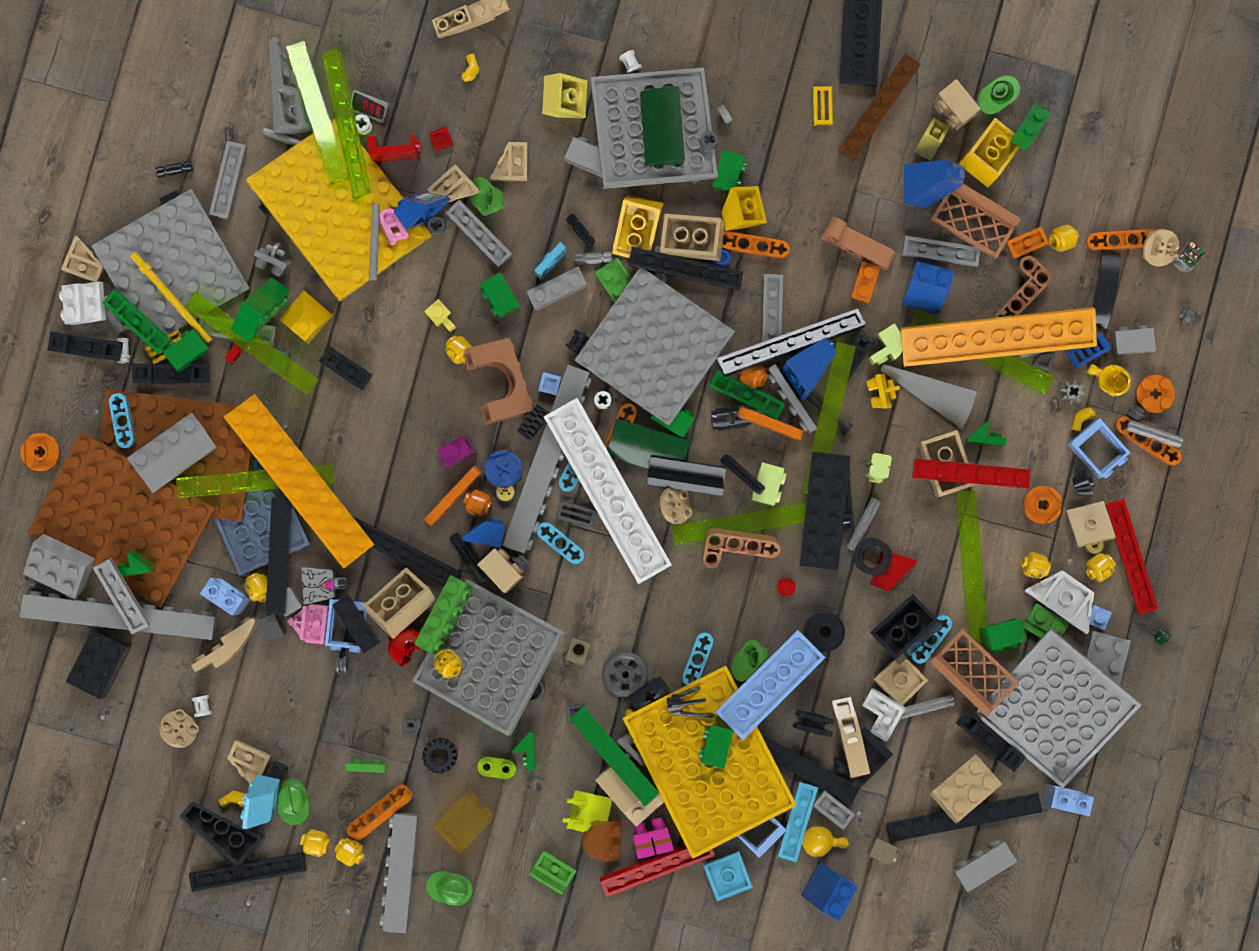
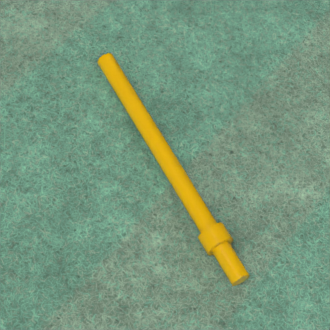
(146, 269)

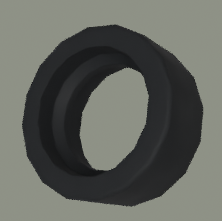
(860, 549)

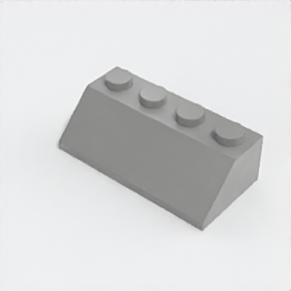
(172, 452)

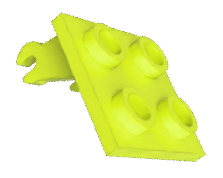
(586, 809)

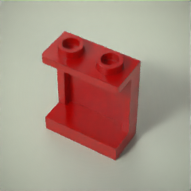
(394, 153)

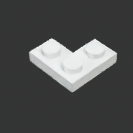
(888, 713)

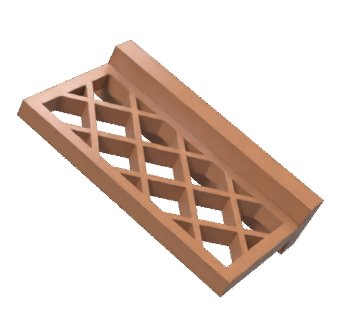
(987, 208)
(962, 684)

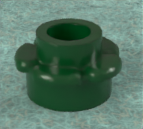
(1162, 636)

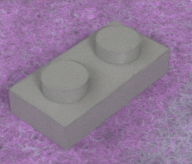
(833, 809)

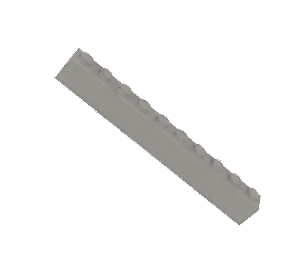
(543, 468)
(106, 615)

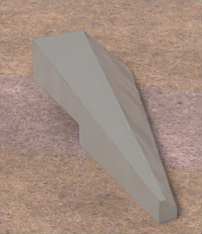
(287, 104)
(947, 399)

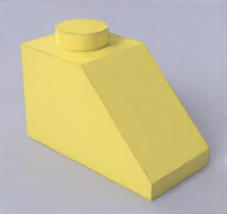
(932, 139)

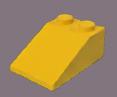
(990, 153)
(637, 225)

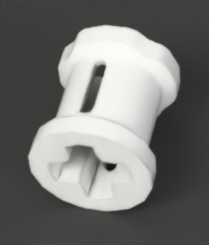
(630, 62)
(365, 129)
(604, 394)
(201, 706)

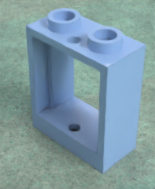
(1107, 470)
(220, 593)
(337, 645)
(1067, 799)
(767, 842)

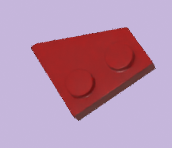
(899, 568)

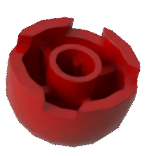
(403, 646)

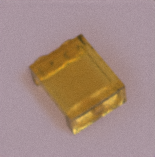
(463, 822)

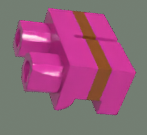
(660, 837)

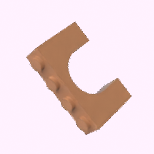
(501, 355)

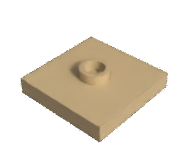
(1090, 524)
(900, 680)

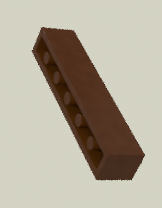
(879, 107)

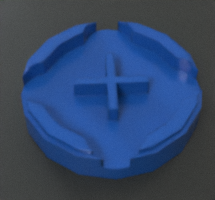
(503, 469)

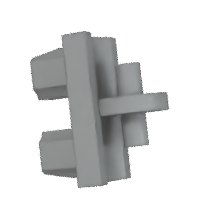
(273, 255)
(625, 743)

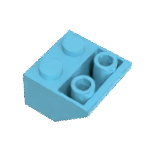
(260, 801)

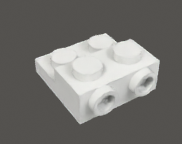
(82, 303)

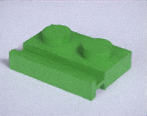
(614, 278)
(1041, 620)
(359, 765)
(552, 872)

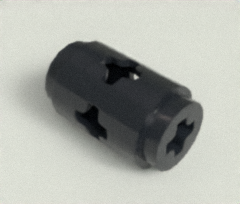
(719, 421)
(656, 686)

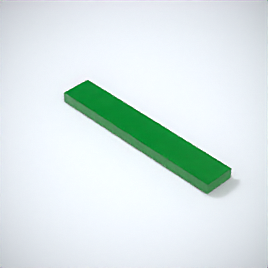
(614, 756)

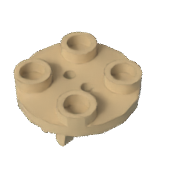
(1153, 245)
(675, 505)
(183, 736)

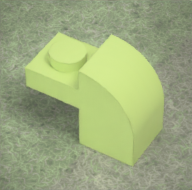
(892, 343)

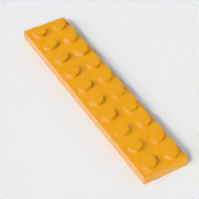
(999, 336)
(299, 481)

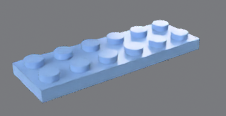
(770, 684)

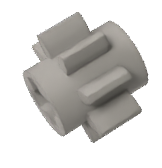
(1077, 394)

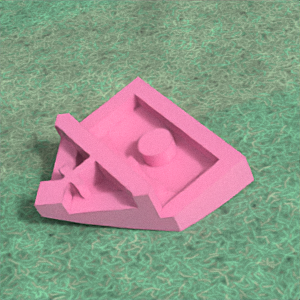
(311, 623)

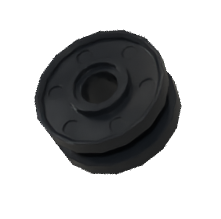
(834, 625)
(814, 723)

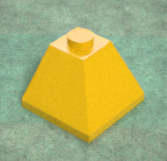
(743, 208)
(306, 317)

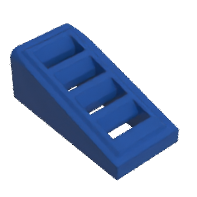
(1105, 347)

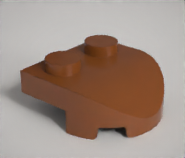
(603, 840)

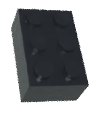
(906, 629)
(98, 664)

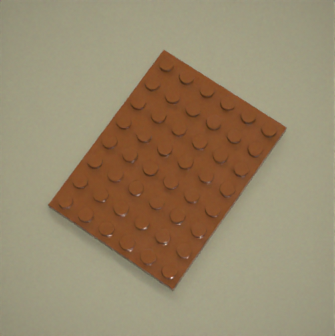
(157, 414)
(109, 510)

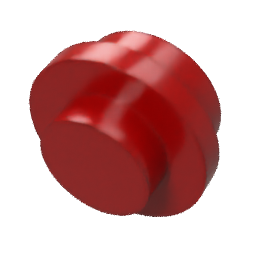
(786, 587)

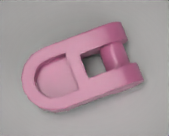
(389, 221)

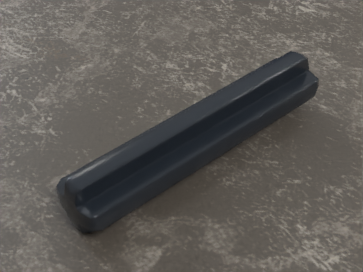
(742, 474)
(468, 557)

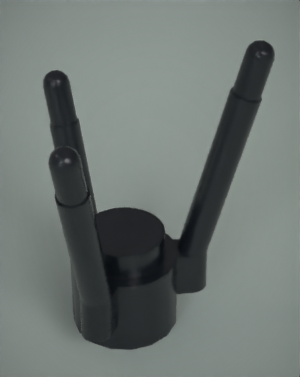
(676, 704)

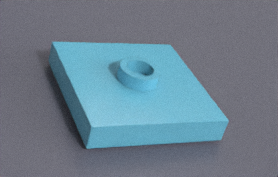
(550, 260)
(727, 875)

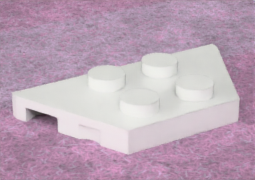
(1065, 598)

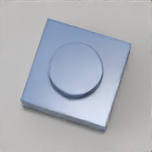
(549, 383)
(1099, 617)

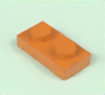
(1027, 243)
(865, 282)

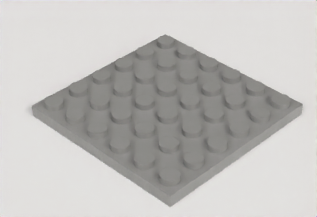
(621, 132)
(183, 254)
(654, 346)
(501, 659)
(1059, 709)

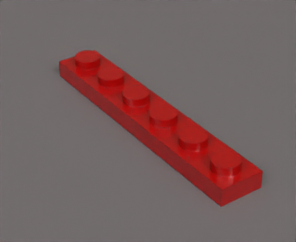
(971, 473)
(1131, 557)
(650, 869)

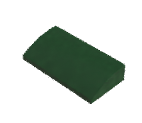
(662, 126)
(637, 444)

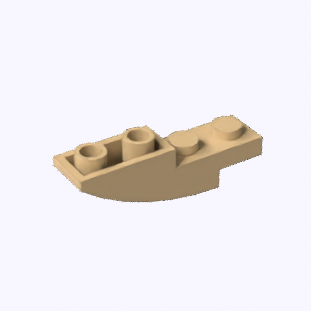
(469, 17)
(233, 642)
(851, 737)

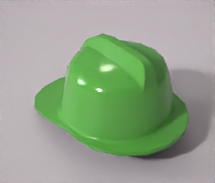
(998, 94)
(488, 199)
(749, 660)
(292, 802)
(449, 888)

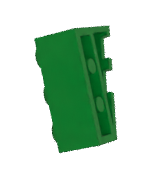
(259, 309)

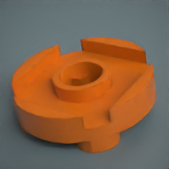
(1163, 386)
(33, 444)
(1041, 516)

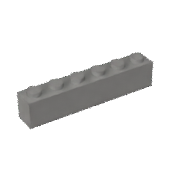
(400, 872)

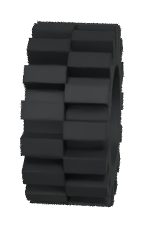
(533, 422)
(451, 755)

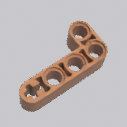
(858, 244)
(1031, 283)
(740, 547)

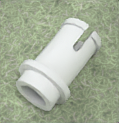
(125, 350)

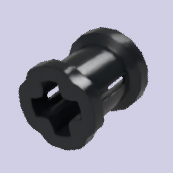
(577, 341)
(278, 770)

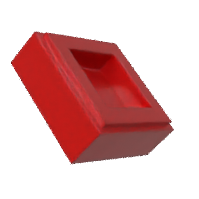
(441, 139)
(233, 354)

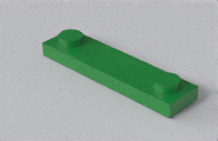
(137, 321)
(746, 395)

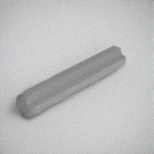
(1154, 433)
(863, 523)
(928, 706)

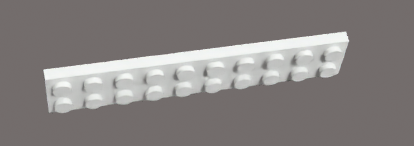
(607, 490)

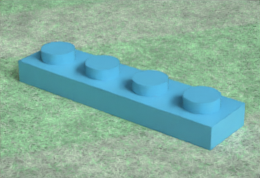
(797, 822)

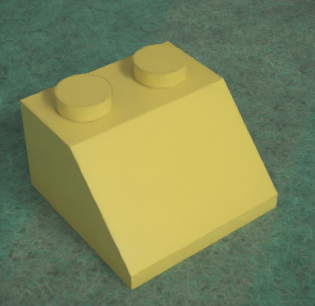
(564, 96)

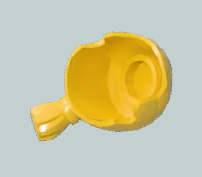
(1111, 379)
(819, 841)

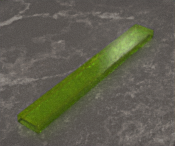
(317, 113)
(346, 123)
(257, 347)
(1006, 365)
(832, 402)
(237, 482)
(742, 522)
(971, 563)

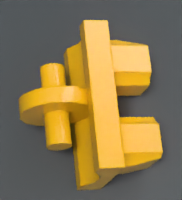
(883, 400)

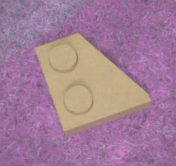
(513, 163)
(454, 185)
(82, 262)
(248, 760)

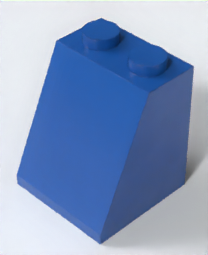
(931, 181)
(927, 287)
(808, 366)
(829, 891)

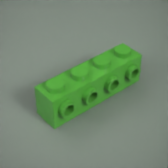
(444, 615)

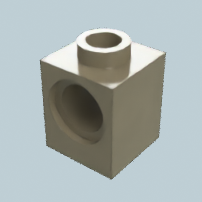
(579, 659)
(883, 851)

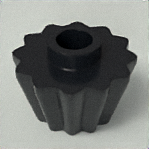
(1083, 483)

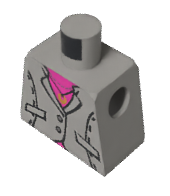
(320, 584)

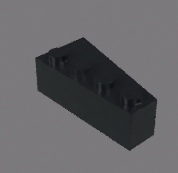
(222, 834)

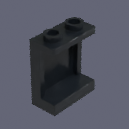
(876, 756)

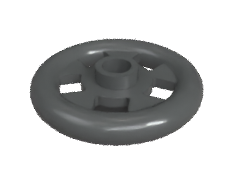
(609, 668)

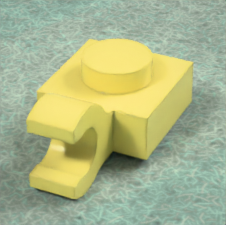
(439, 314)

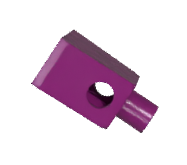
(456, 452)

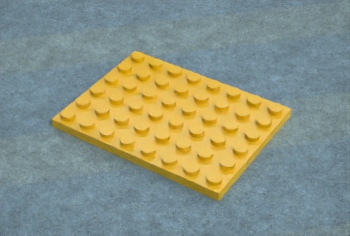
(326, 219)
(704, 799)

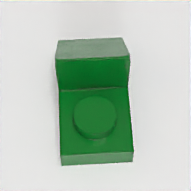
(980, 436)
(136, 565)
(527, 745)

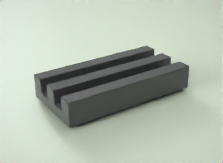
(592, 519)

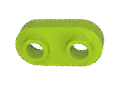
(496, 767)

